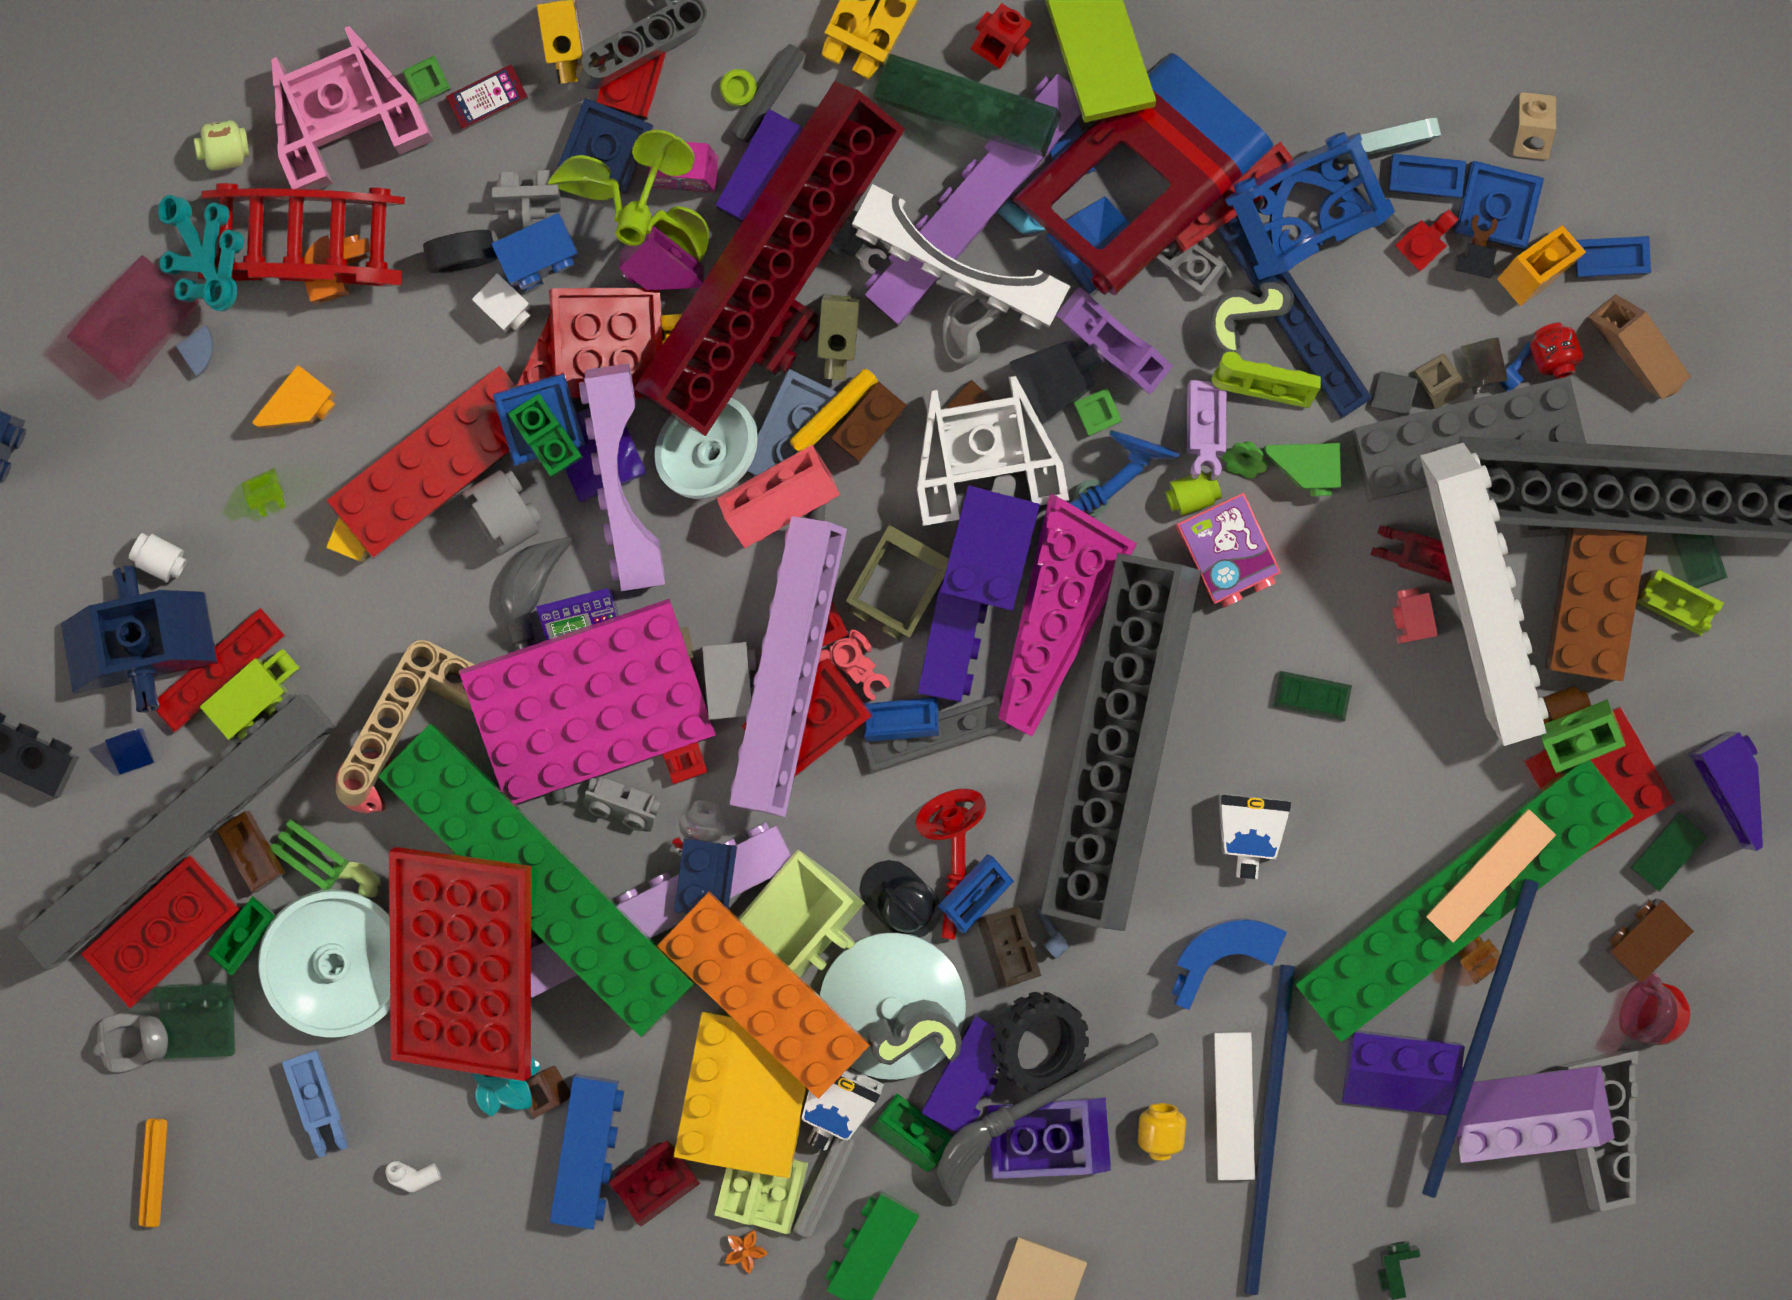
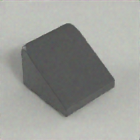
(1394, 393)

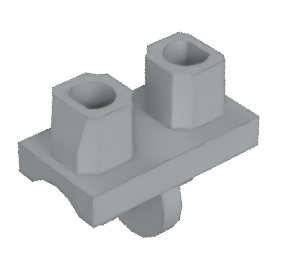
(526, 201)

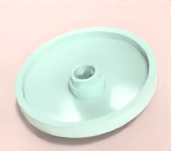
(328, 963)
(880, 980)

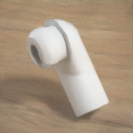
(411, 1179)

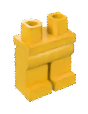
(866, 34)

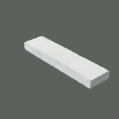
(1234, 1106)

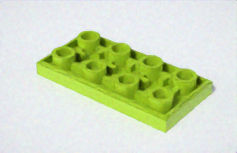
(1101, 57)

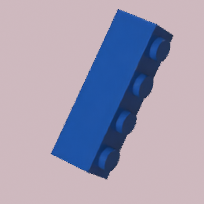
(585, 1152)

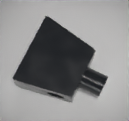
(1057, 376)

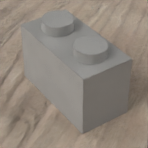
(728, 679)

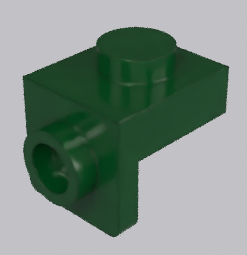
(1390, 1277)

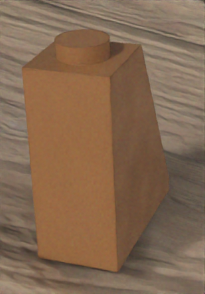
(1640, 346)

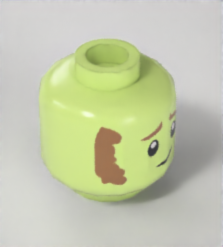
(222, 145)

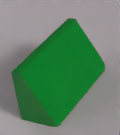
(242, 935)
(912, 1133)

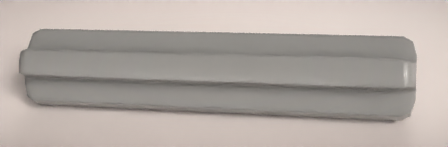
(823, 1187)

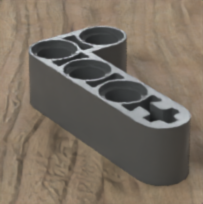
(641, 42)

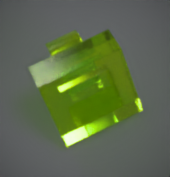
(262, 490)

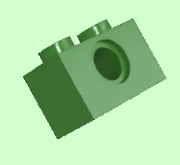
(1582, 736)

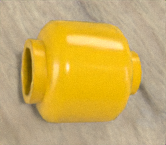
(1161, 1131)

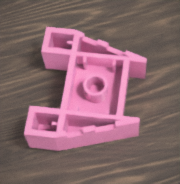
(335, 100)

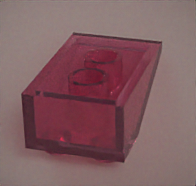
(132, 321)

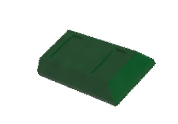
(1312, 695)

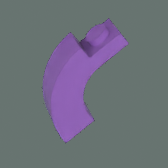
(1118, 345)

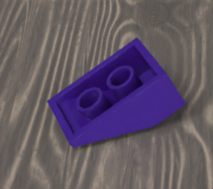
(990, 548)
(1733, 780)
(1054, 1141)

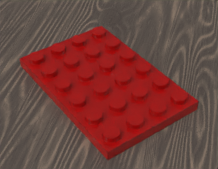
(460, 963)

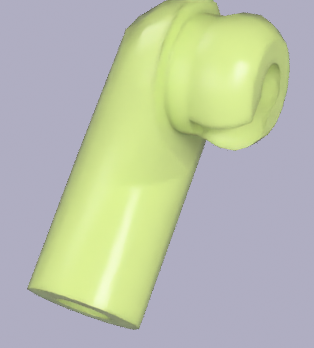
(364, 875)

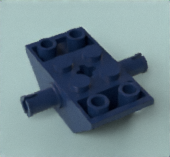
(172, 639)

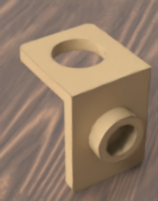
(1536, 119)

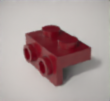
(795, 326)
(653, 1182)

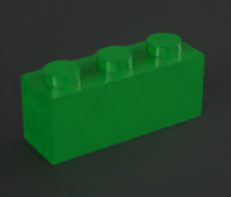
(871, 1248)

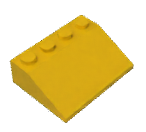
(739, 1103)

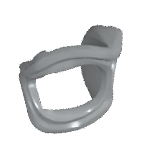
(961, 339)
(153, 1038)

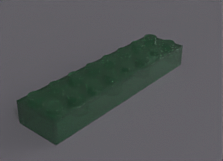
(967, 105)

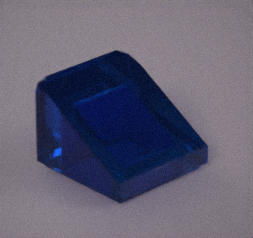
(130, 750)

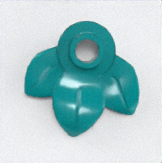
(495, 1091)

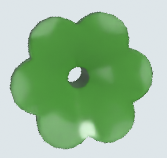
(1245, 460)

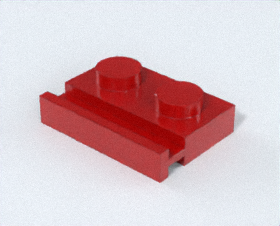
(636, 89)

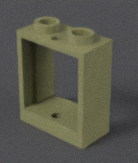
(914, 548)

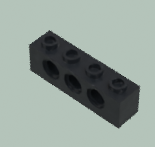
(56, 765)

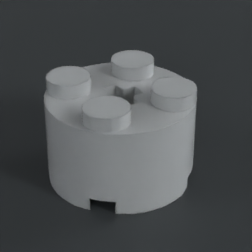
(502, 511)

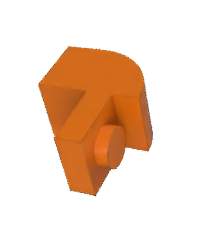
(326, 290)

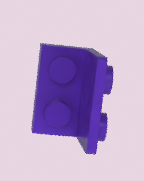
(582, 473)

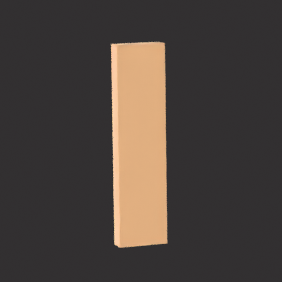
(1490, 875)

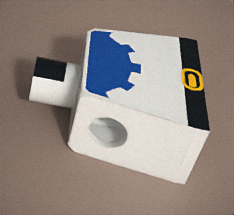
(1251, 830)
(840, 1108)

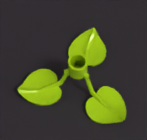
(662, 152)

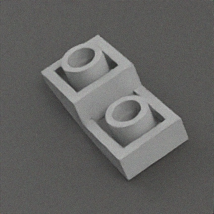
(1193, 267)

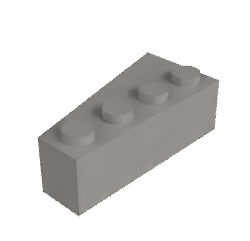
(1612, 1168)

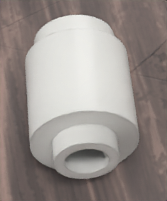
(157, 557)

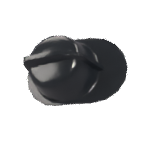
(900, 898)

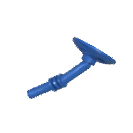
(1140, 455)

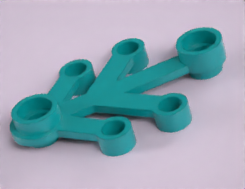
(219, 288)

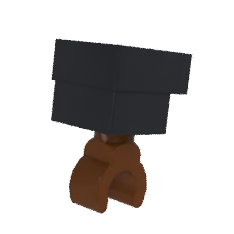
(1478, 258)

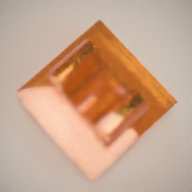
(1480, 961)

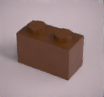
(869, 422)
(1648, 939)

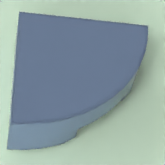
(197, 350)

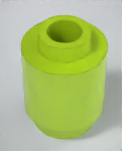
(1193, 494)

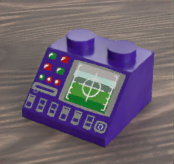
(576, 612)

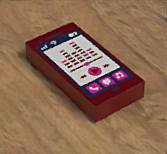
(487, 97)

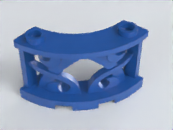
(1281, 253)

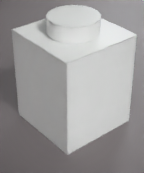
(503, 304)

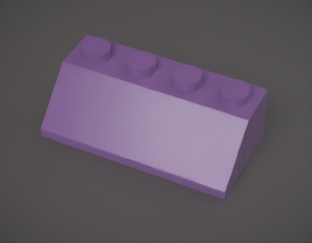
(1535, 1115)

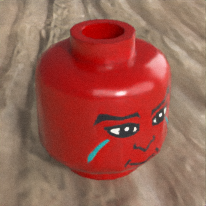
(1556, 350)

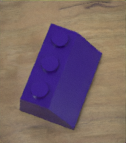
(1402, 1072)

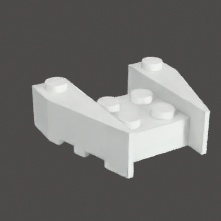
(983, 443)

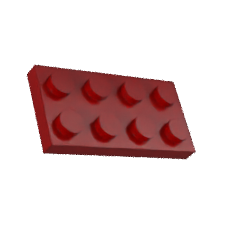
(160, 931)

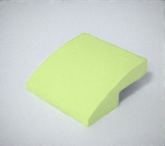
(762, 1198)

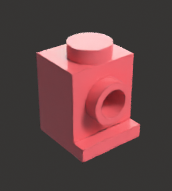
(1414, 616)

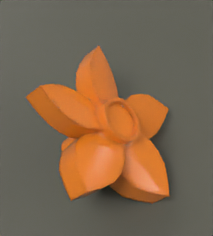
(744, 1251)

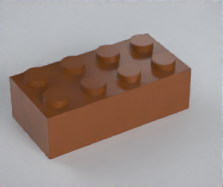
(1595, 603)

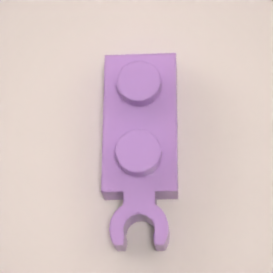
(1206, 426)

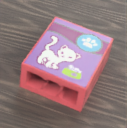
(1228, 550)

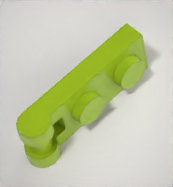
(1265, 381)

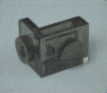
(1483, 366)

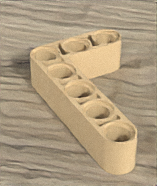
(400, 710)

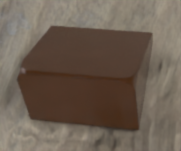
(547, 1091)

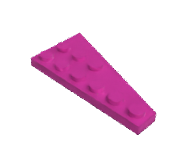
(1060, 607)

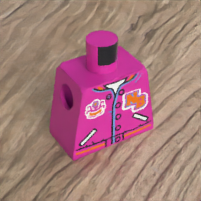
(701, 176)

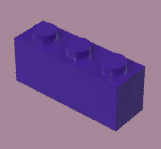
(758, 164)
(951, 647)
(965, 1080)

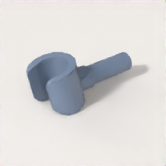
(1057, 943)

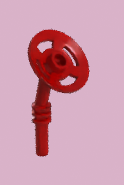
(954, 825)

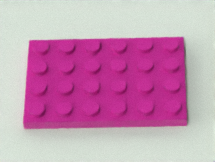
(587, 702)

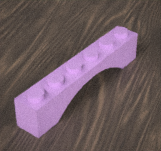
(636, 549)

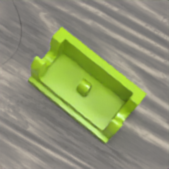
(1679, 602)

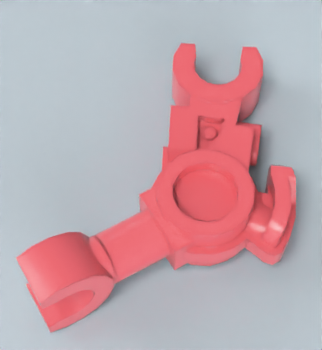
(847, 656)

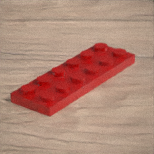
(424, 468)

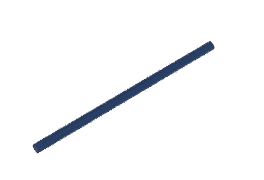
(1480, 1038)
(1269, 1129)

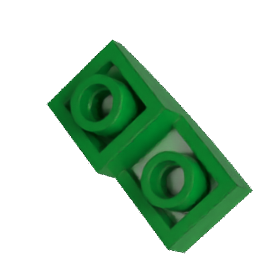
(545, 435)

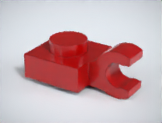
(1424, 242)

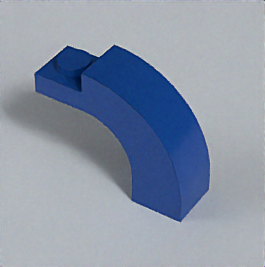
(1220, 940)

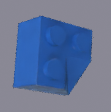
(1099, 226)
(535, 251)

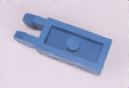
(314, 1099)

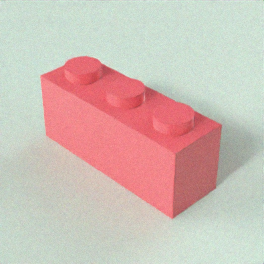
(776, 495)

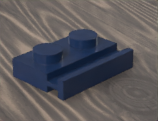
(703, 869)

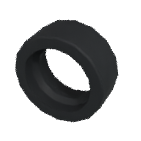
(459, 251)

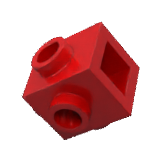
(1001, 35)

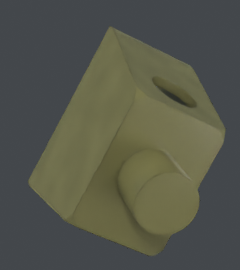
(839, 317)

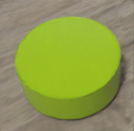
(738, 87)

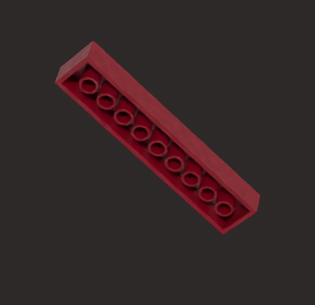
(770, 258)

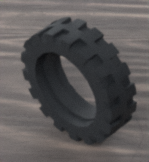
(1012, 1027)

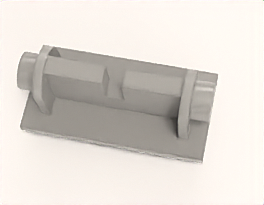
(605, 800)

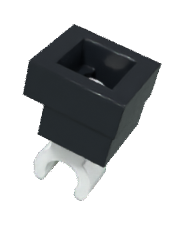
(854, 246)

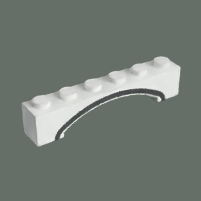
(1034, 296)

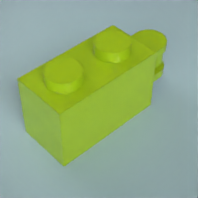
(249, 695)

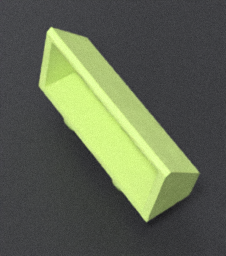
(802, 913)

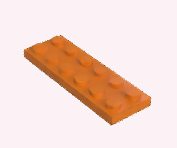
(763, 995)

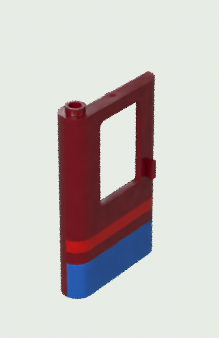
(1188, 138)

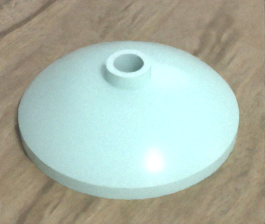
(687, 457)

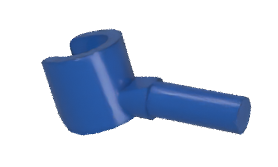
(1513, 376)

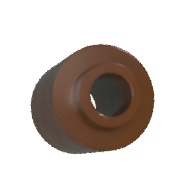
(1565, 702)

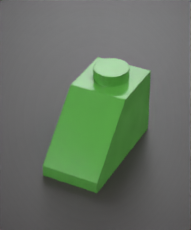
(1308, 465)

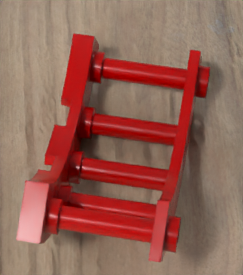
(293, 266)

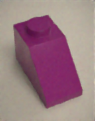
(660, 264)

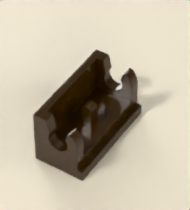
(1009, 946)

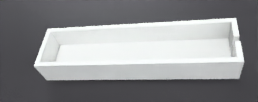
(1484, 593)

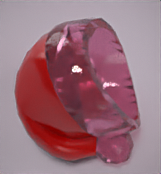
(1654, 1012)

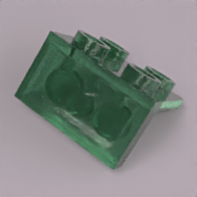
(197, 1019)

